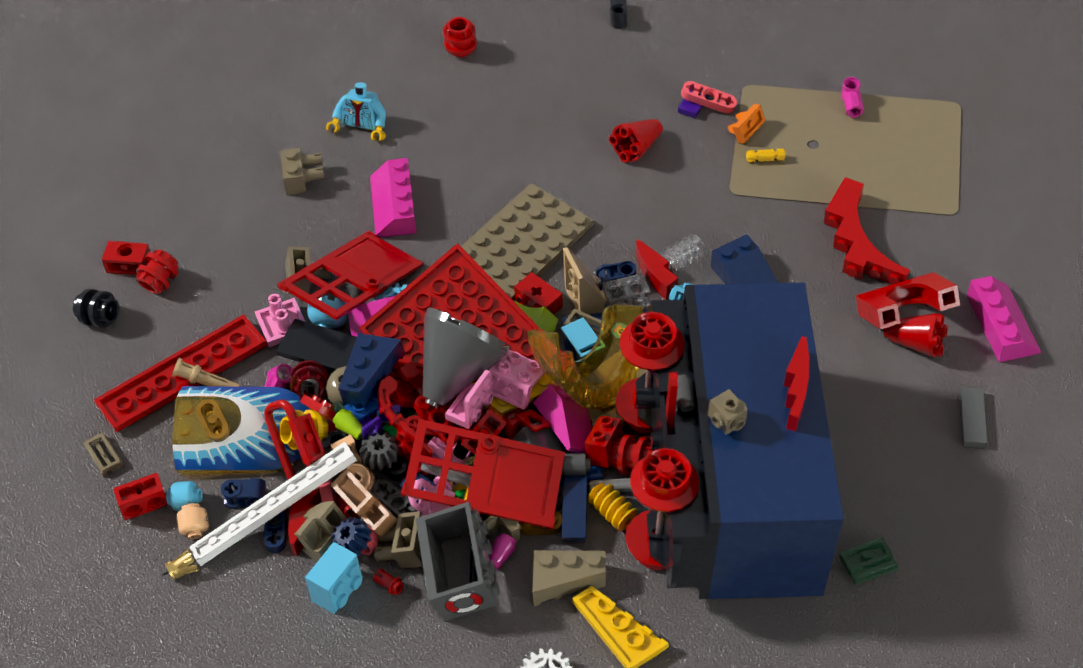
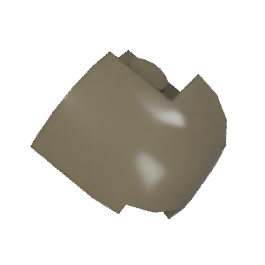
(318, 527)

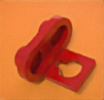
(525, 419)

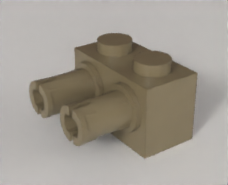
(294, 171)
(405, 542)

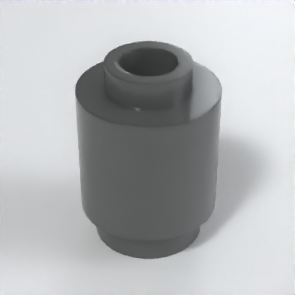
(576, 464)

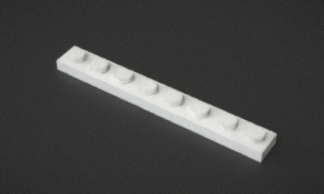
(272, 503)

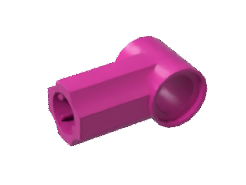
(852, 97)
(273, 379)

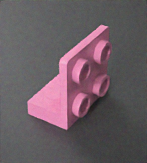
(514, 378)

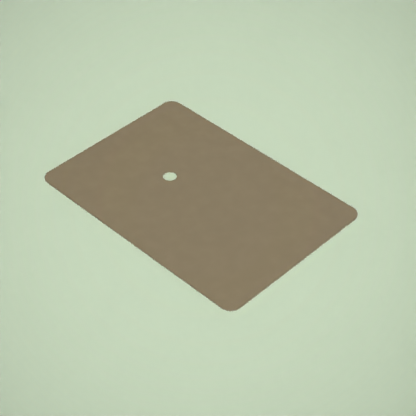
(897, 148)

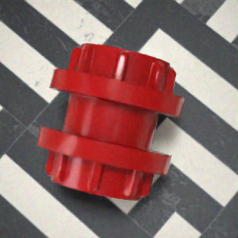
(459, 37)
(155, 274)
(627, 452)

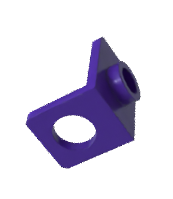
(371, 427)

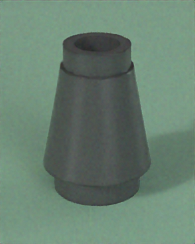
(685, 393)

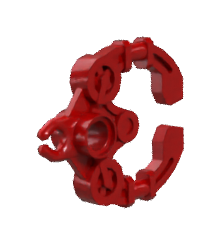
(424, 411)

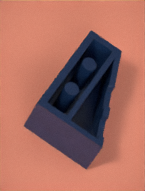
(368, 366)

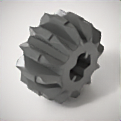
(379, 451)

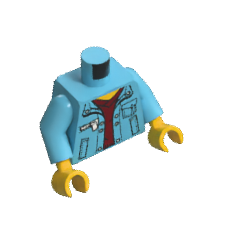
(360, 110)

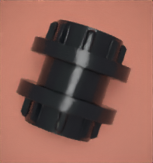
(96, 308)

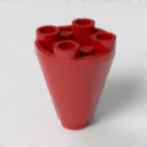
(634, 138)
(920, 333)

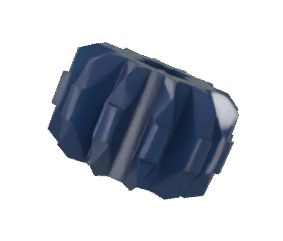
(352, 535)

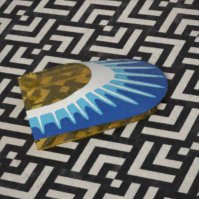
(249, 442)

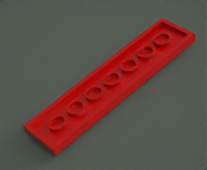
(157, 385)

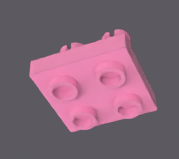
(277, 318)

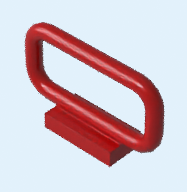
(303, 433)

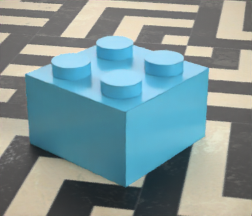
(334, 578)

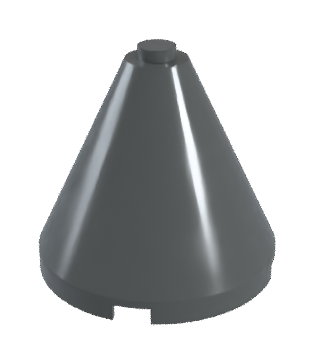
(454, 355)

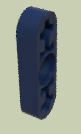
(281, 531)

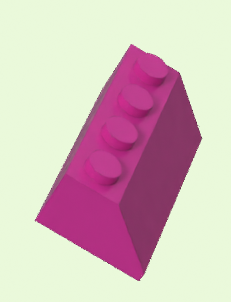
(393, 199)
(1001, 319)

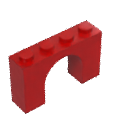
(882, 304)

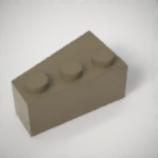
(566, 572)

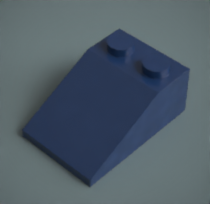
(741, 263)

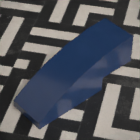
(574, 509)

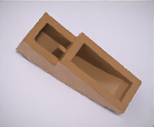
(364, 502)

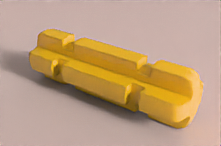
(765, 155)

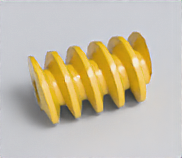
(612, 506)

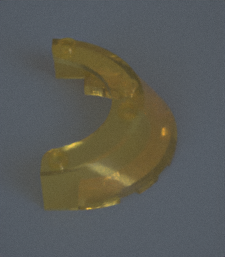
(599, 374)

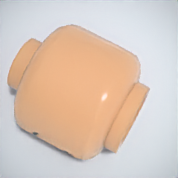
(192, 521)

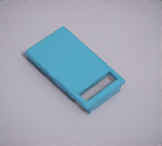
(580, 335)

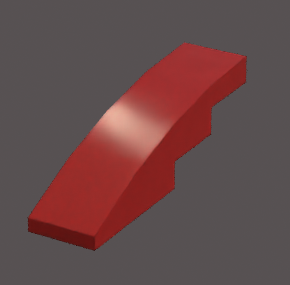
(797, 381)

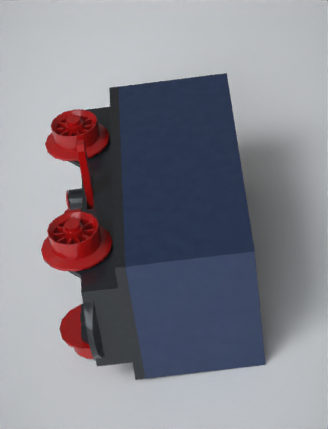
(745, 506)

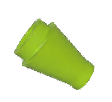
(348, 423)

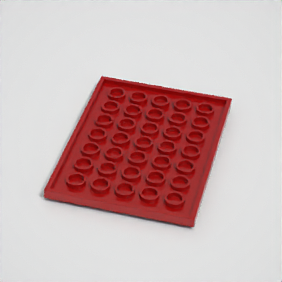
(467, 294)

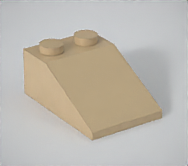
(581, 285)

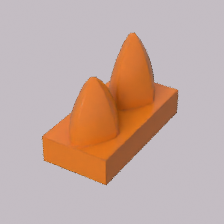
(747, 123)

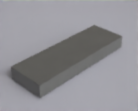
(973, 417)

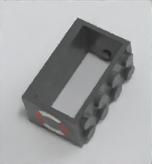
(447, 525)

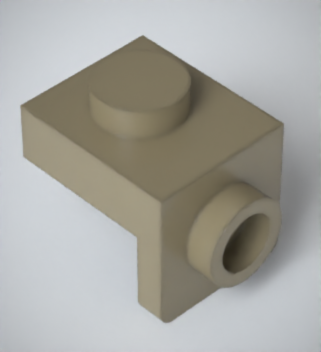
(507, 526)

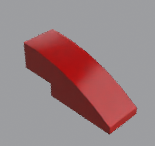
(655, 269)
(296, 517)

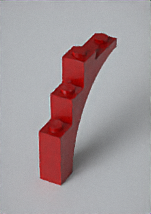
(850, 238)

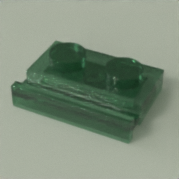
(868, 560)

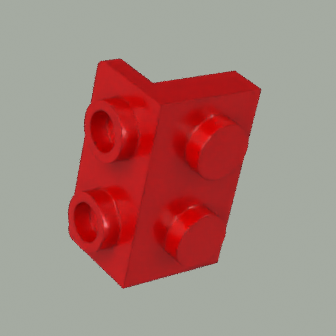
(323, 408)

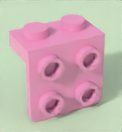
(471, 402)

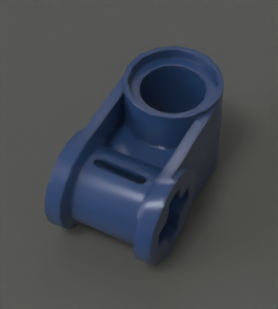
(615, 271)
(244, 493)

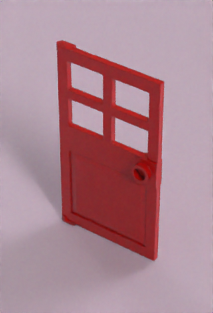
(363, 262)
(506, 476)

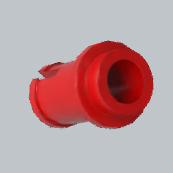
(392, 584)

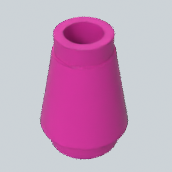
(502, 549)

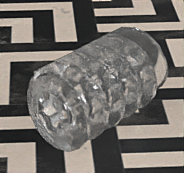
(684, 251)

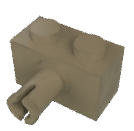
(296, 260)

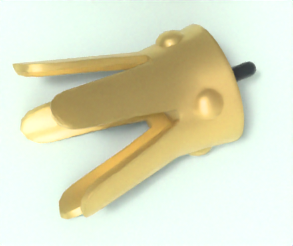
(180, 566)

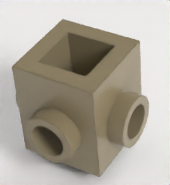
(727, 412)

